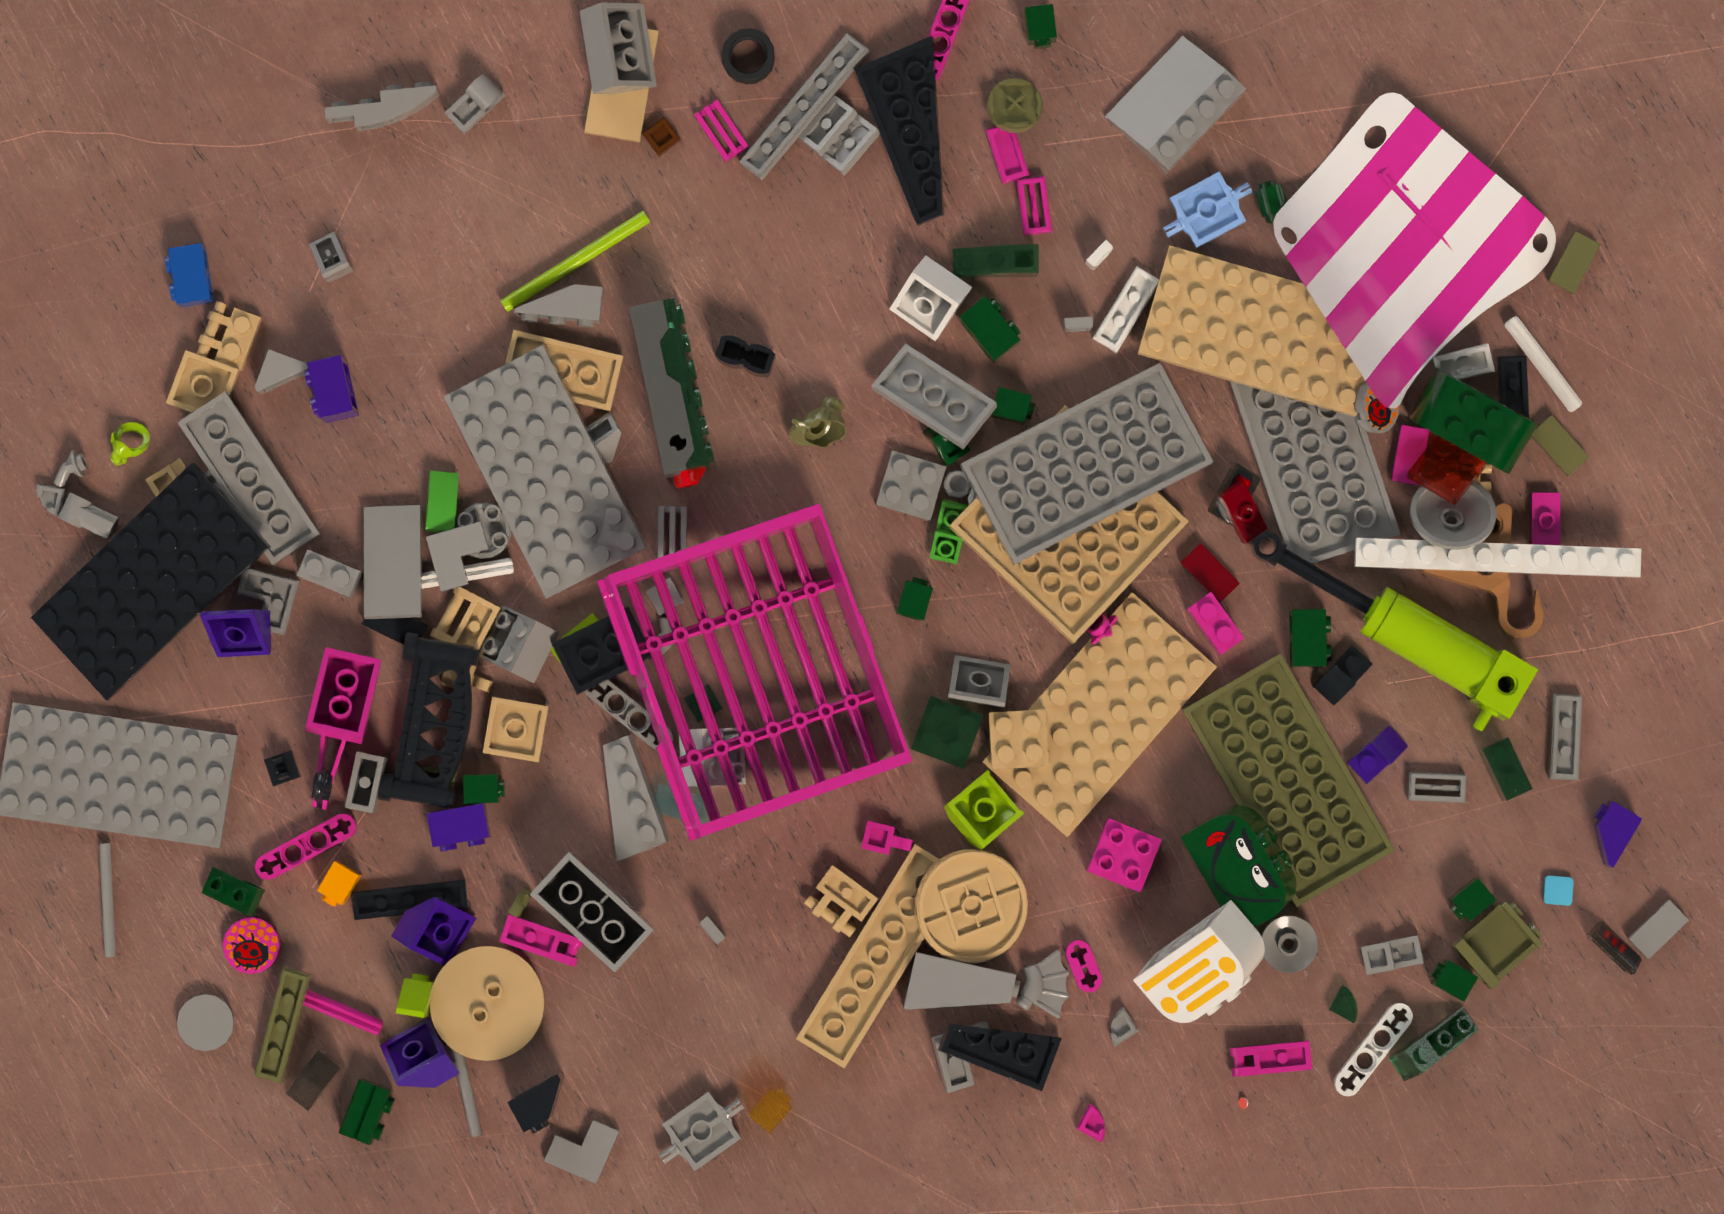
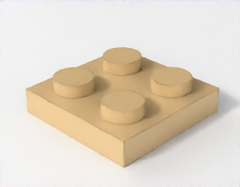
(200, 382)
(515, 729)
(1018, 739)

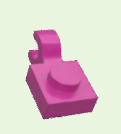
(881, 839)

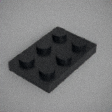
(594, 653)

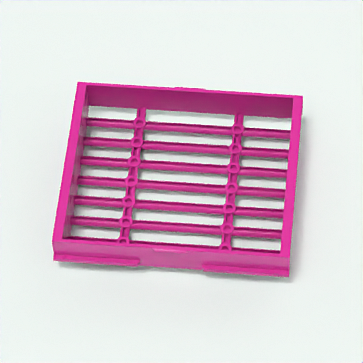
(732, 617)

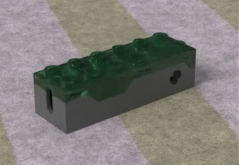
(671, 390)

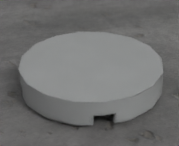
(205, 1022)

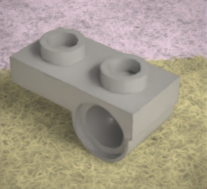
(477, 101)

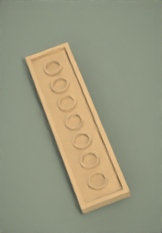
(869, 967)

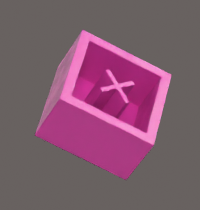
(1123, 855)

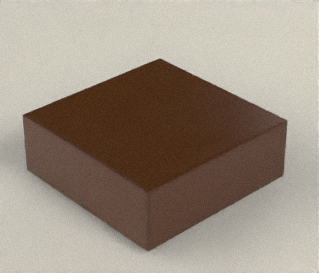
(661, 136)

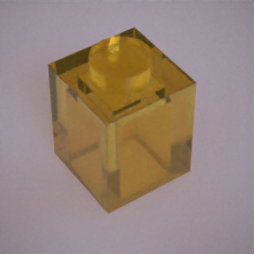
(771, 1109)

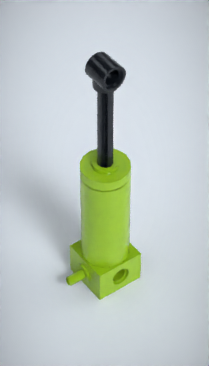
(1422, 639)

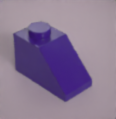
(1614, 830)

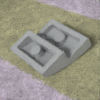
(839, 135)

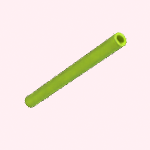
(575, 261)

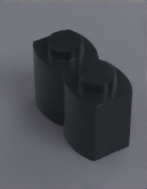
(738, 354)

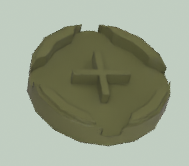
(1014, 105)

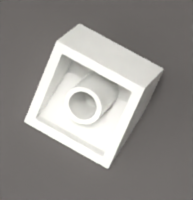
(930, 298)

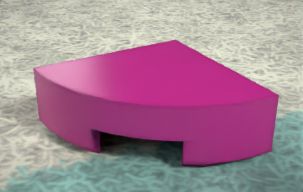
(1092, 1123)

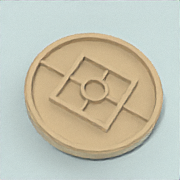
(971, 906)
(487, 1003)

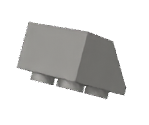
(518, 644)

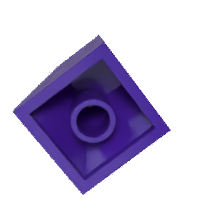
(434, 929)
(419, 1057)

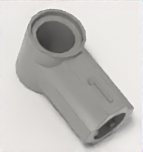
(83, 514)

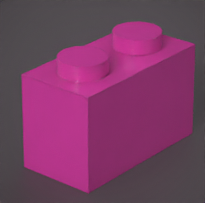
(1214, 624)

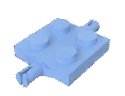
(1207, 210)

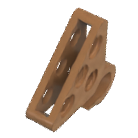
(1496, 582)

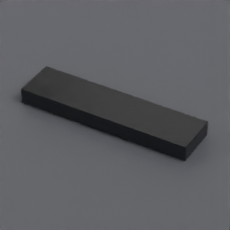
(397, 900)

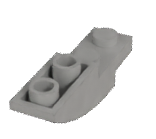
(395, 105)

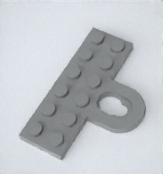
(248, 476)

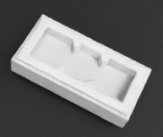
(1466, 362)

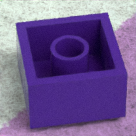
(332, 389)

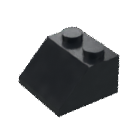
(537, 1104)

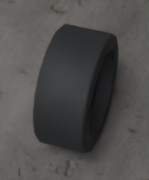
(763, 71)

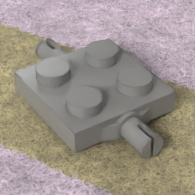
(701, 1131)

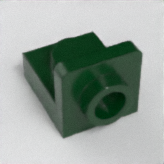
(945, 448)

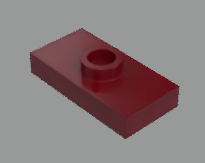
(1242, 512)

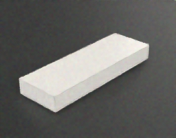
(1126, 309)

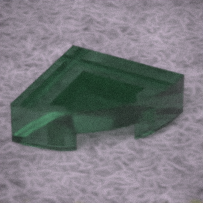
(1345, 1004)

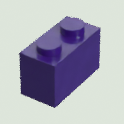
(459, 826)

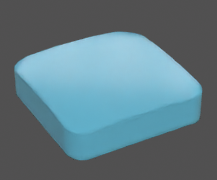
(1558, 890)

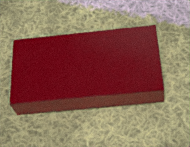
(1209, 572)

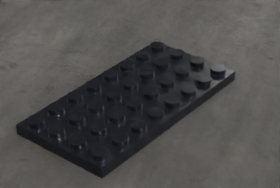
(150, 581)

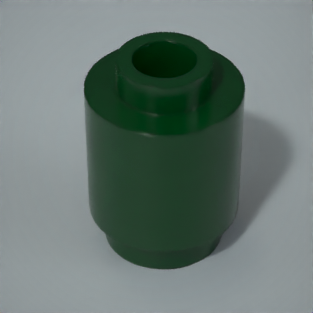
(1270, 199)

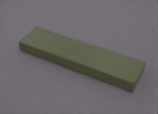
(282, 1024)

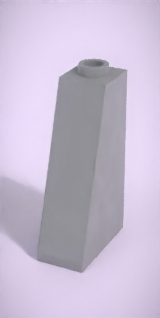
(949, 983)

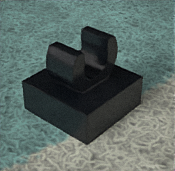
(282, 768)

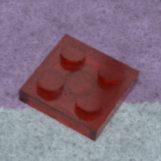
(1446, 470)

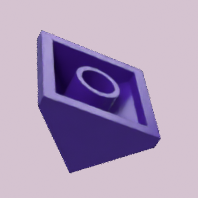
(238, 632)

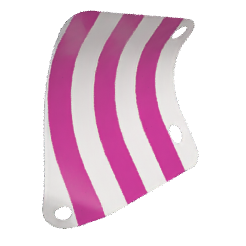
(1380, 270)

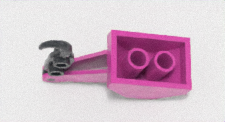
(340, 709)

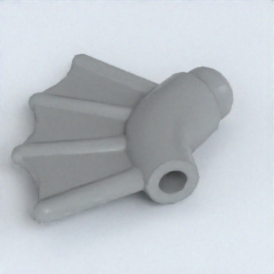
(1045, 985)

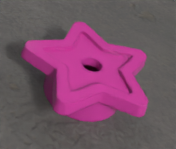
(1101, 627)

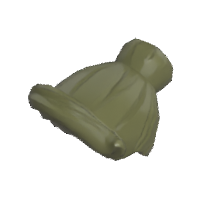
(820, 426)

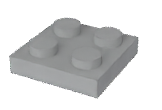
(911, 485)

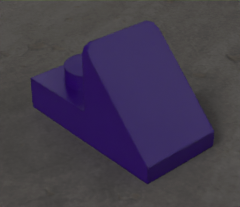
(1377, 754)

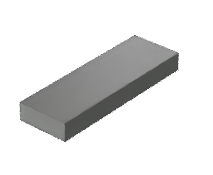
(1565, 737)

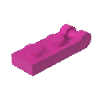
(540, 940)
(1272, 1058)

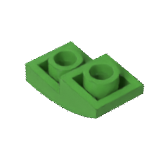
(441, 501)
(946, 543)

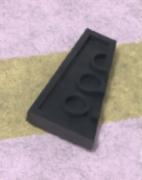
(1007, 1053)

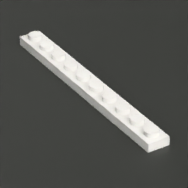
(1499, 558)

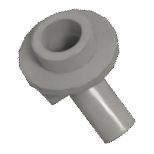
(75, 464)

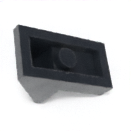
(1342, 675)

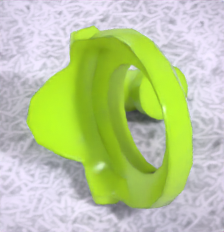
(120, 450)

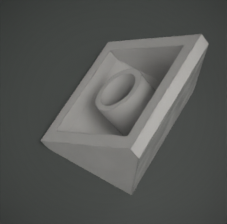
(979, 681)

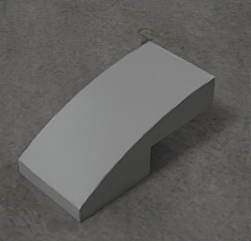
(1392, 954)

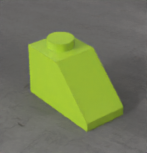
(415, 996)

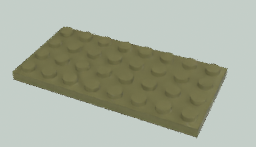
(1290, 773)

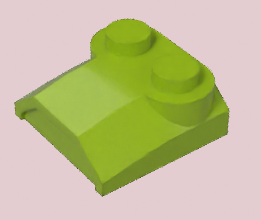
(982, 811)

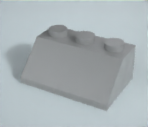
(617, 47)

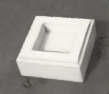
(1099, 255)

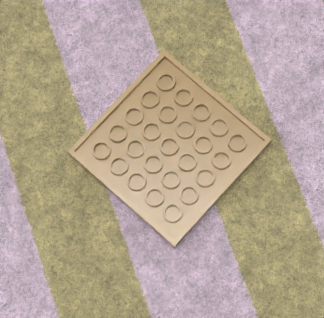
(1083, 572)

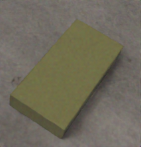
(1574, 262)
(1559, 445)

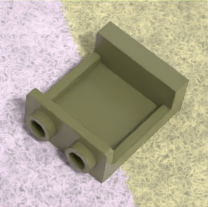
(1497, 943)

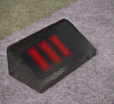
(1235, 473)
(1615, 948)

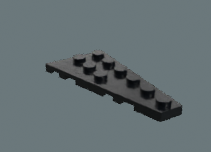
(905, 109)

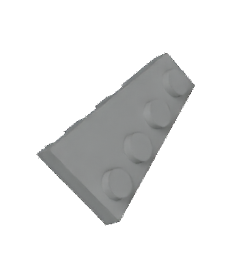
(632, 804)

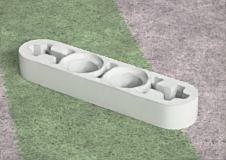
(1369, 1046)

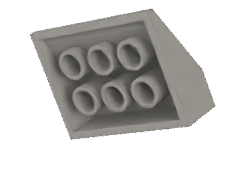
(1175, 104)

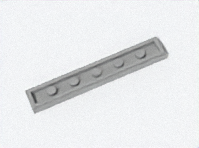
(804, 106)

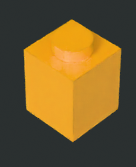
(338, 884)

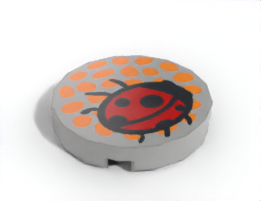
(1373, 414)

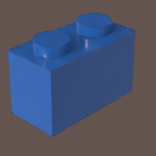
(189, 275)

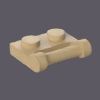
(474, 624)

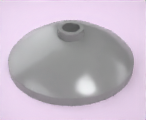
(1472, 518)

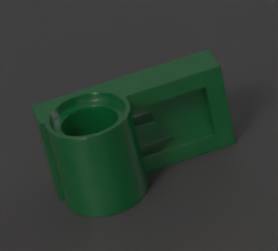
(233, 891)

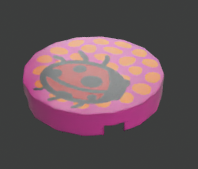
(251, 945)

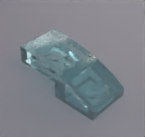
(667, 804)

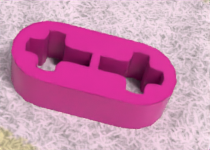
(1090, 963)

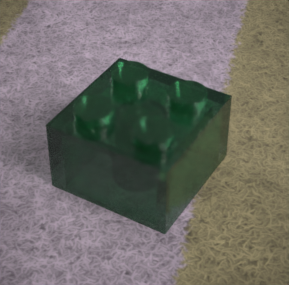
(947, 732)

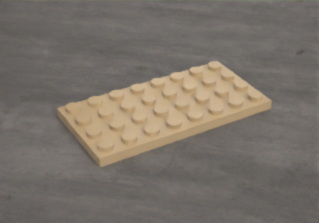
(1248, 331)
(1107, 712)

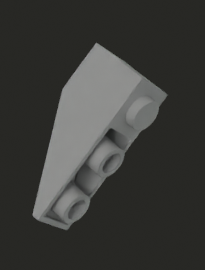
(572, 303)

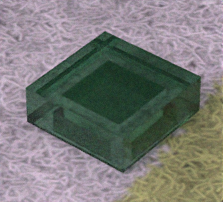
(694, 707)

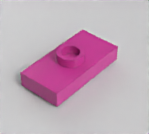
(1545, 519)

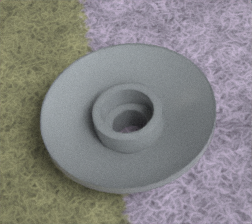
(1304, 944)

